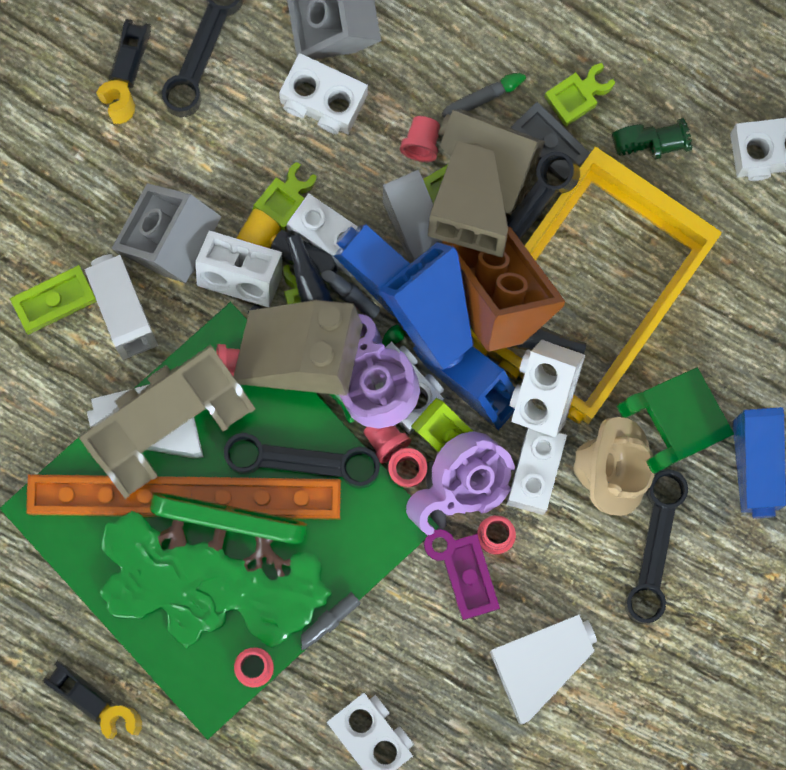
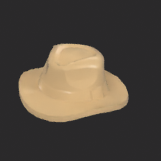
(615, 466)

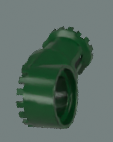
(657, 140)

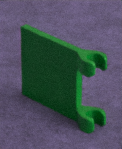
(683, 415)

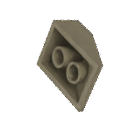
(300, 347)

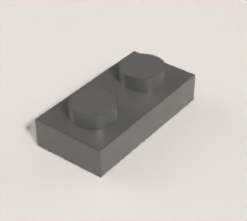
(542, 125)

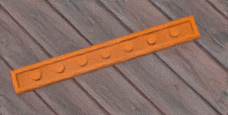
(100, 497)

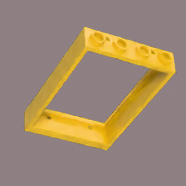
(654, 207)

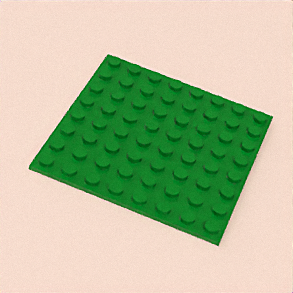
(352, 551)

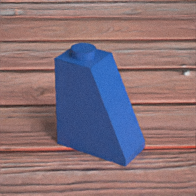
(369, 260)
(432, 305)
(479, 384)
(760, 460)

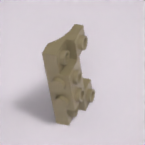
(159, 410)

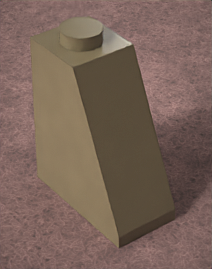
(514, 151)
(470, 202)

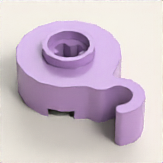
(378, 365)
(466, 477)

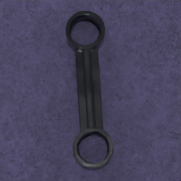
(199, 55)
(542, 193)
(301, 460)
(656, 547)

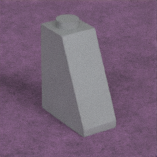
(409, 211)

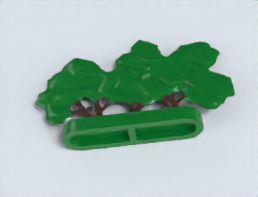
(200, 581)

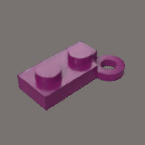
(466, 573)

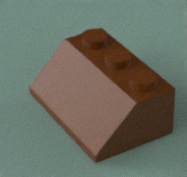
(506, 294)

